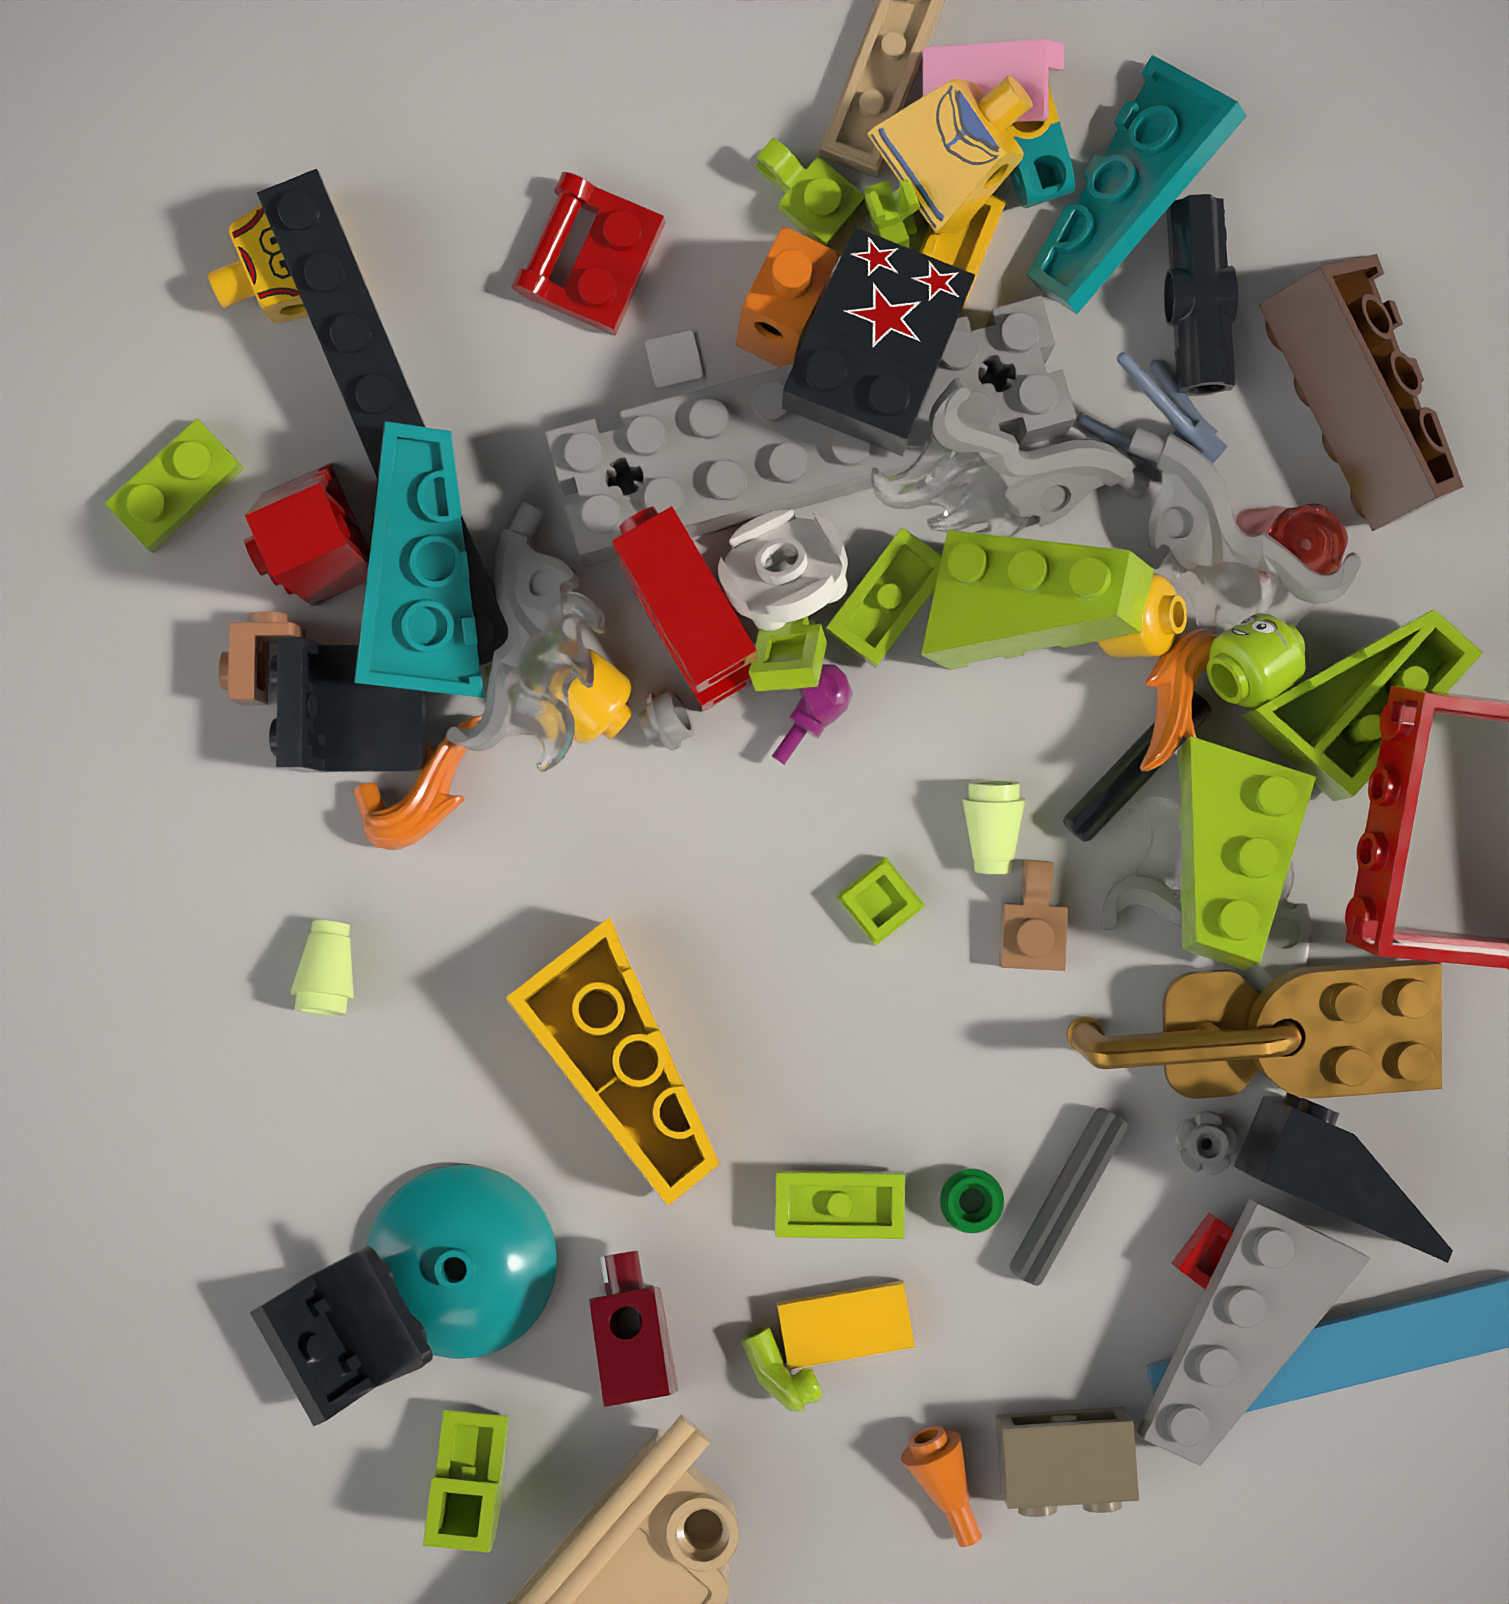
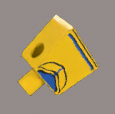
(954, 147)

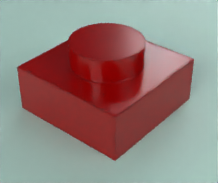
(1203, 1250)

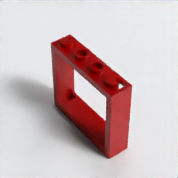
(1388, 831)

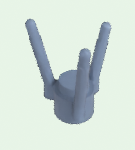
(1186, 419)

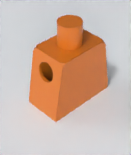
(785, 297)

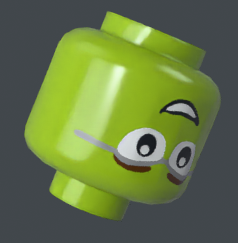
(1256, 660)

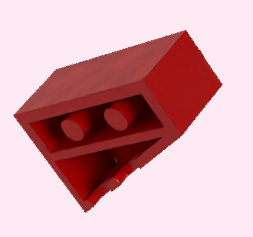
(308, 537)

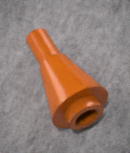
(939, 1467)

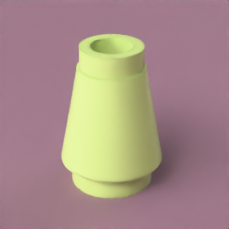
(993, 823)
(325, 971)

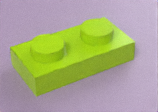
(174, 485)
(887, 598)
(840, 1204)

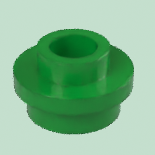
(986, 1214)

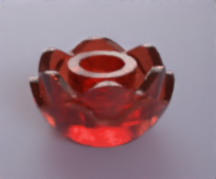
(1318, 526)

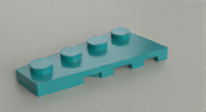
(1148, 164)
(417, 586)

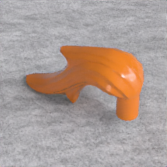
(1175, 683)
(422, 807)

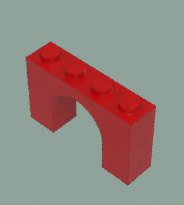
(685, 605)

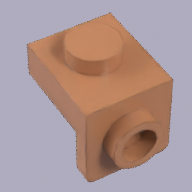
(245, 666)

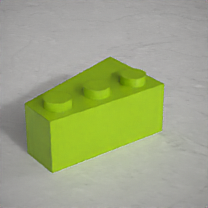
(1030, 595)
(1333, 717)
(1237, 846)

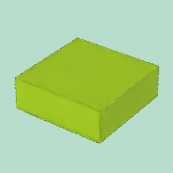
(880, 901)

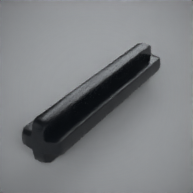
(1121, 782)

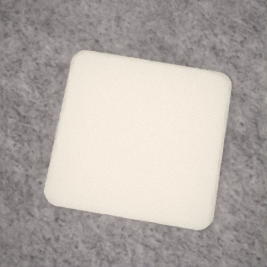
(674, 359)

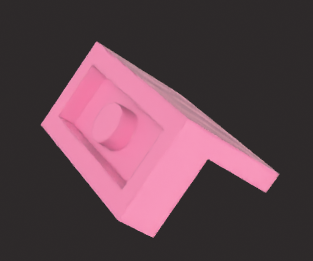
(991, 62)

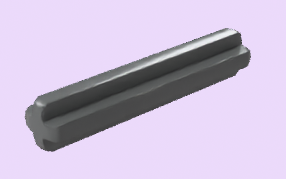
(1068, 1196)

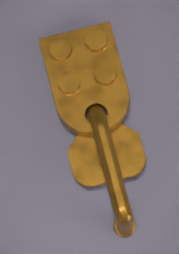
(1351, 1036)

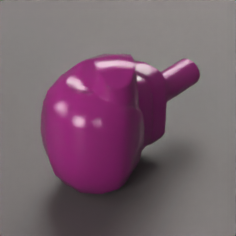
(816, 709)

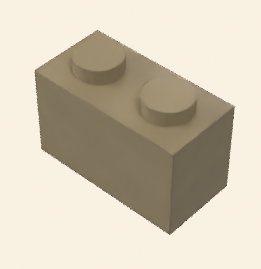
(1067, 1460)

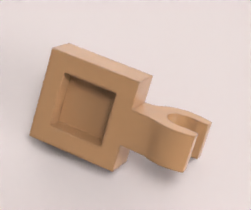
(1034, 932)

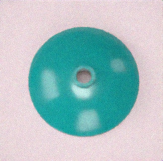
(497, 1234)

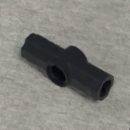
(1200, 295)

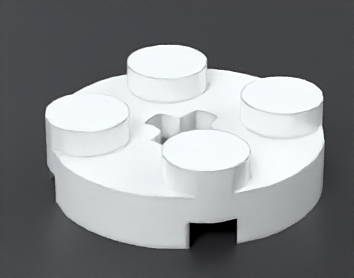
(791, 594)

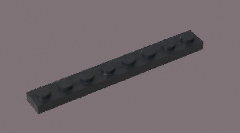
(359, 347)

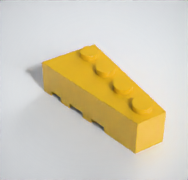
(609, 1047)

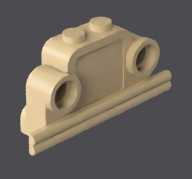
(649, 1537)

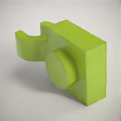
(815, 197)
(892, 210)
(789, 656)

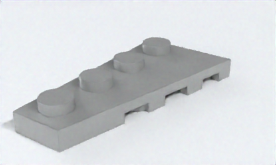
(1250, 1320)

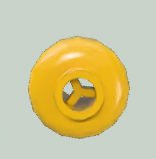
(1162, 620)
(600, 707)

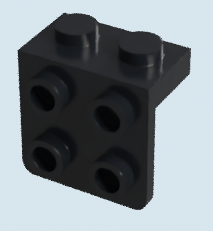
(339, 724)
(342, 1333)

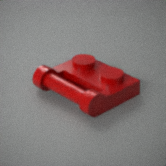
(608, 261)

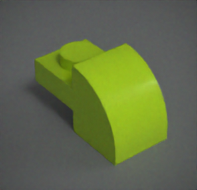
(467, 1482)

